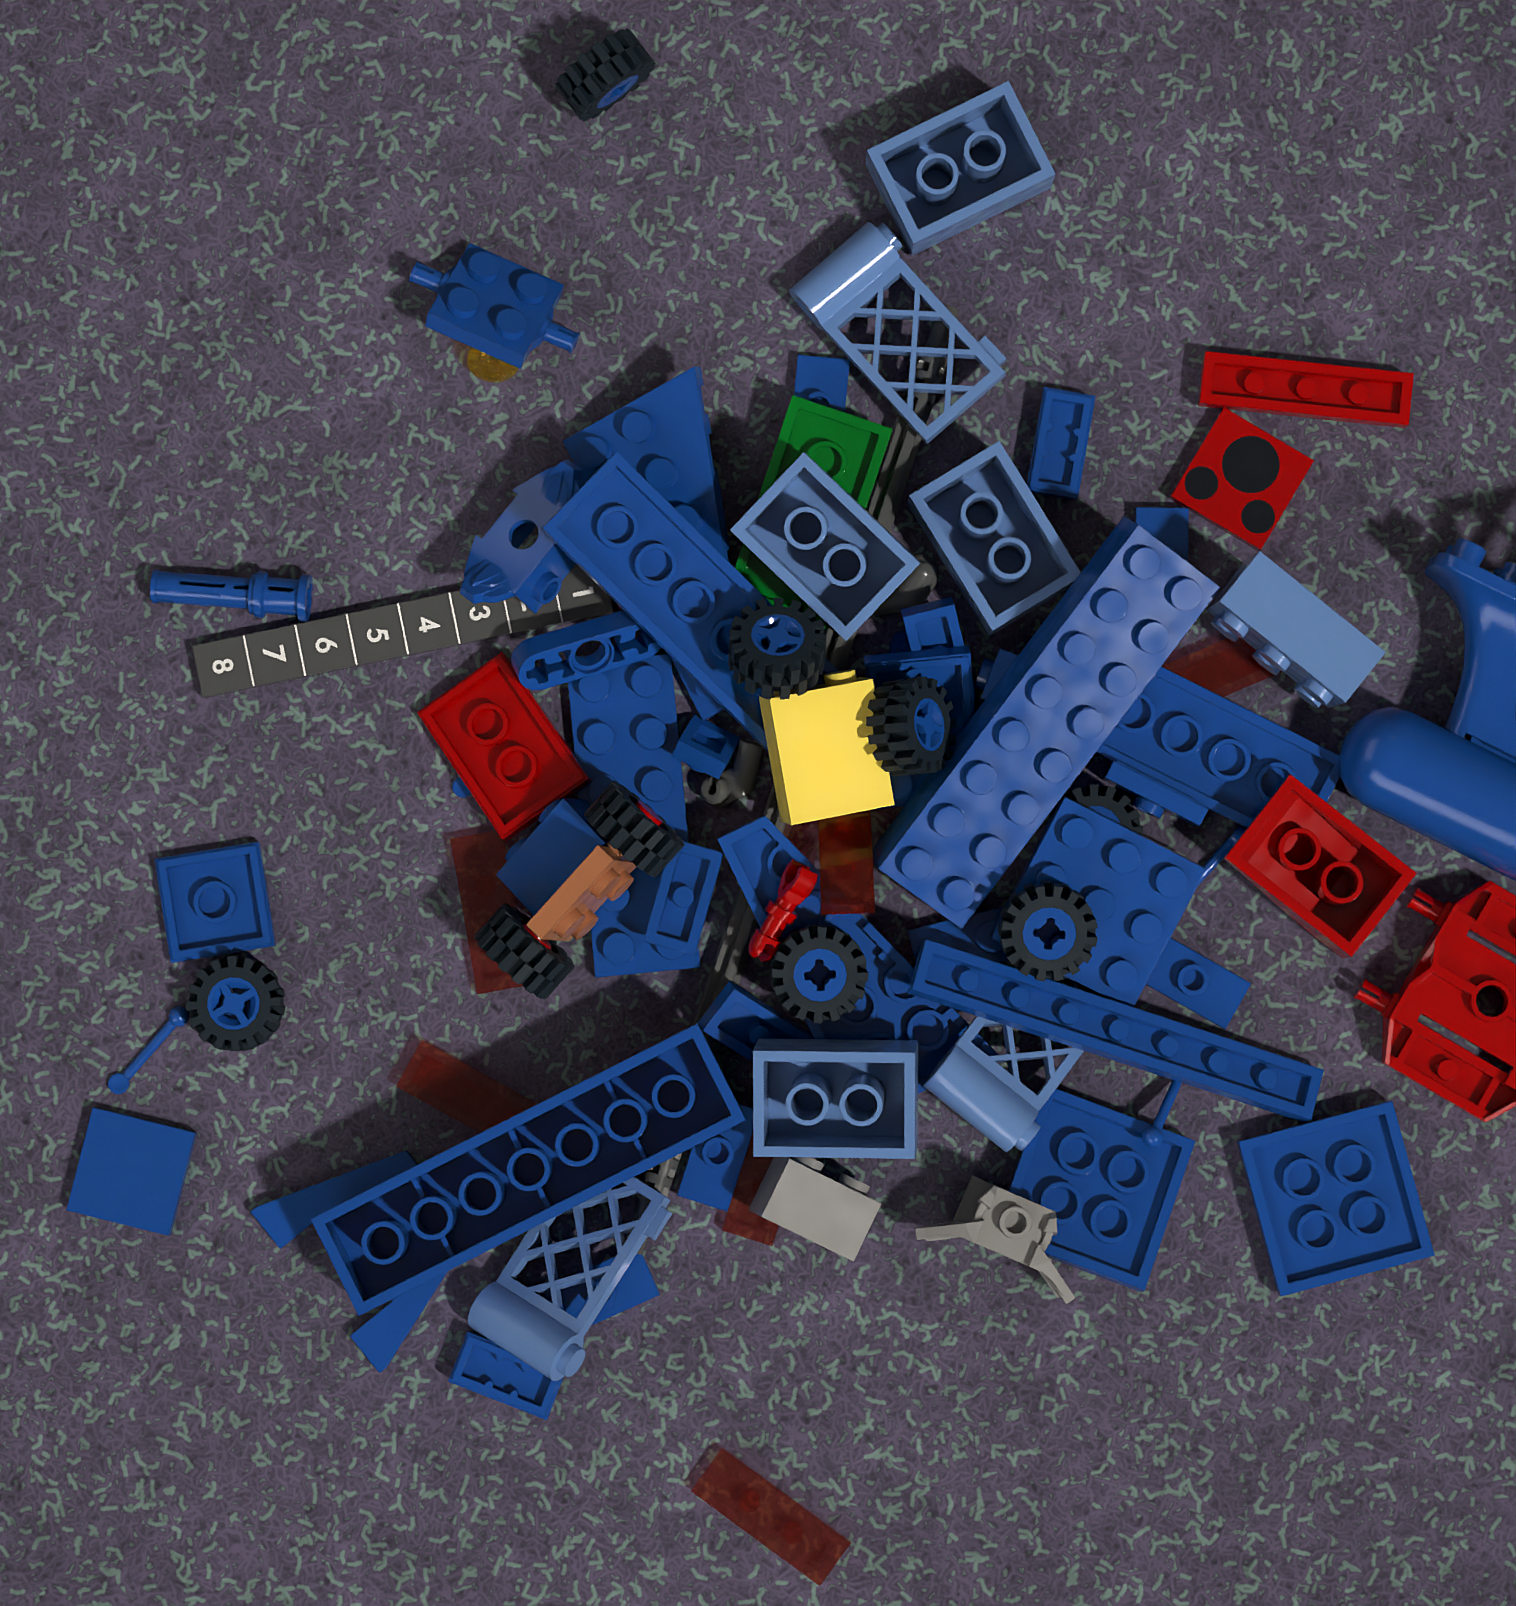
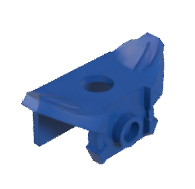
(534, 574)

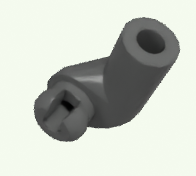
(913, 589)
(736, 779)

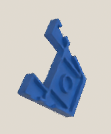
(292, 1214)

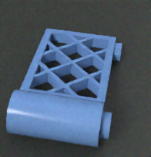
(857, 276)
(989, 1094)
(541, 1330)

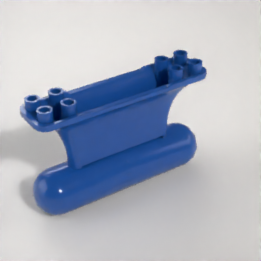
(1461, 777)

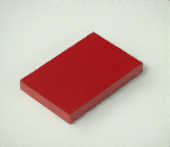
(503, 746)

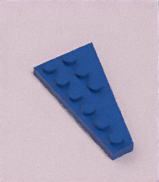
(670, 448)
(886, 1012)

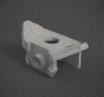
(1006, 1226)

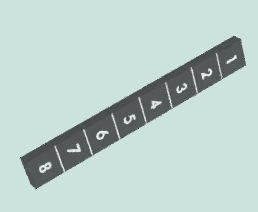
(384, 635)

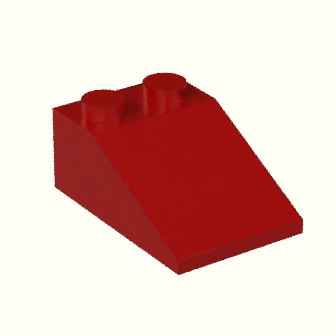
(1319, 867)

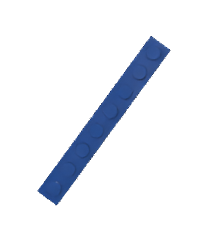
(1115, 1031)

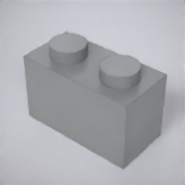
(815, 1205)

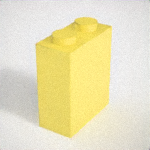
(823, 750)

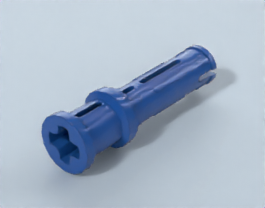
(257, 594)

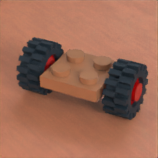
(527, 945)

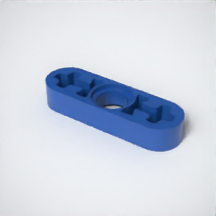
(568, 639)

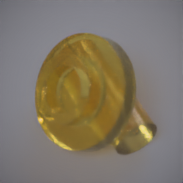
(488, 367)

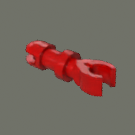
(794, 887)

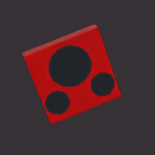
(1241, 479)

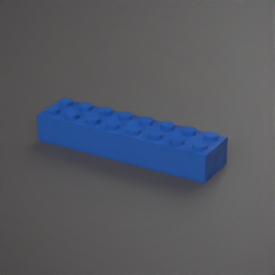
(1043, 721)
(528, 1169)

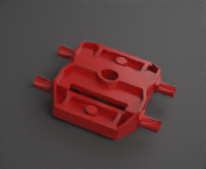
(1445, 990)

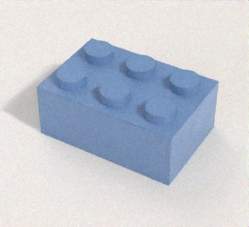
(960, 168)
(993, 538)
(825, 546)
(1294, 632)
(835, 1098)

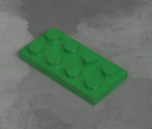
(844, 447)

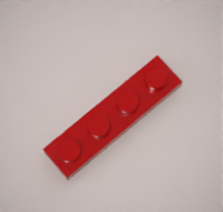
(1305, 389)

